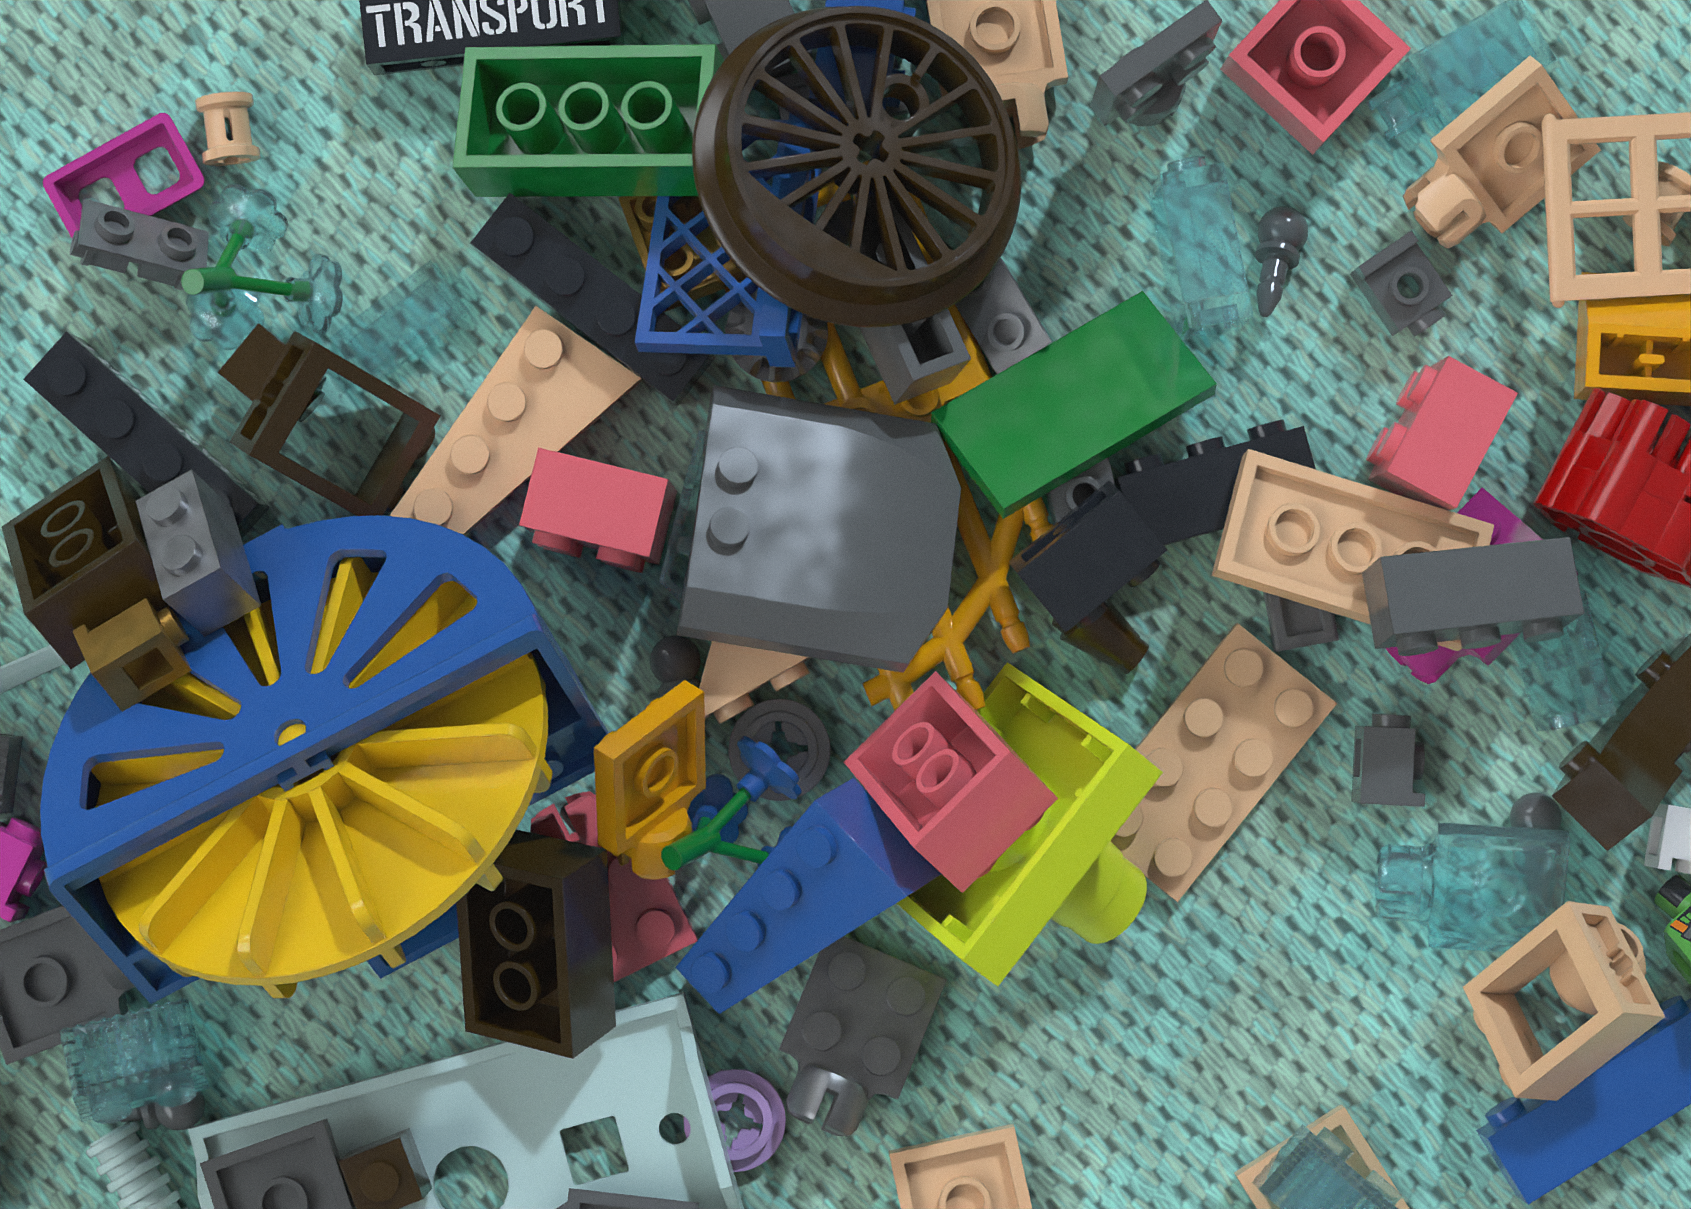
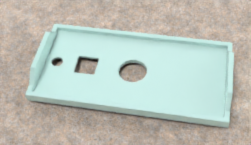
(516, 1105)

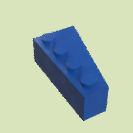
(815, 887)

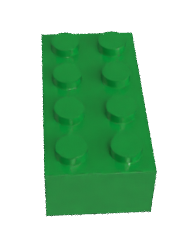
(581, 119)

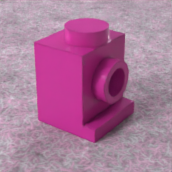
(19, 866)

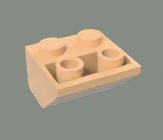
(738, 670)

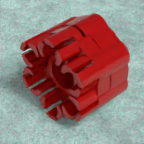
(1621, 489)

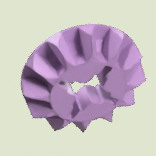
(761, 1103)

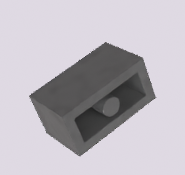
(197, 553)

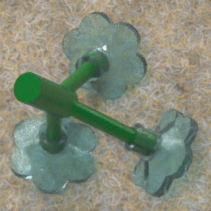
(227, 304)

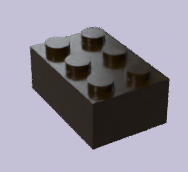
(81, 557)
(540, 947)

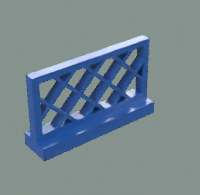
(774, 324)

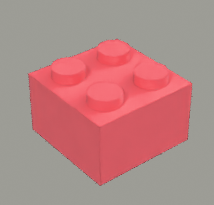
(1314, 64)
(1441, 434)

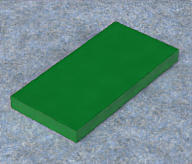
(1073, 404)

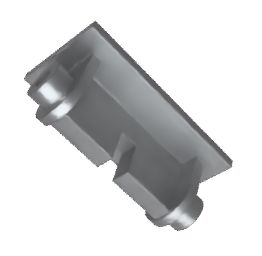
(116, 236)
(1002, 319)

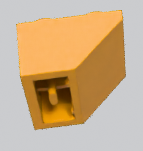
(1635, 348)

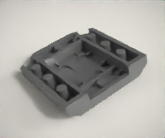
(820, 531)

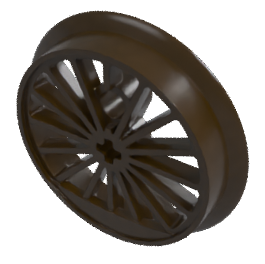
(800, 260)

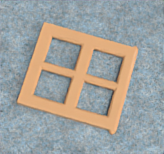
(1644, 206)

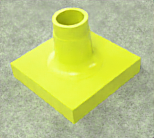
(1067, 860)

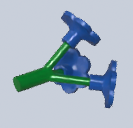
(720, 810)

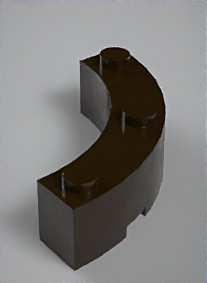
(1631, 760)

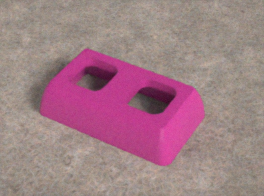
(116, 161)

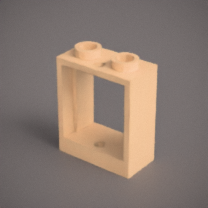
(1610, 977)

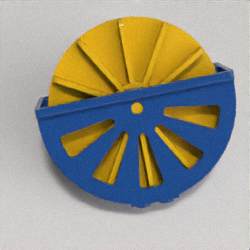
(318, 766)

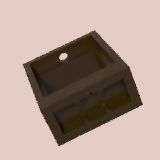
(285, 398)

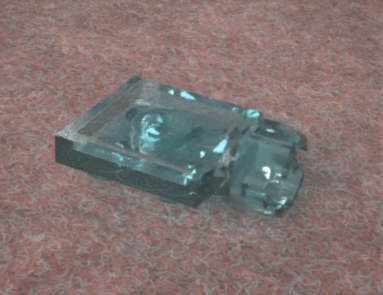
(1474, 884)

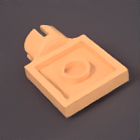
(1016, 47)
(1492, 158)

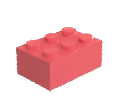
(597, 507)
(949, 782)

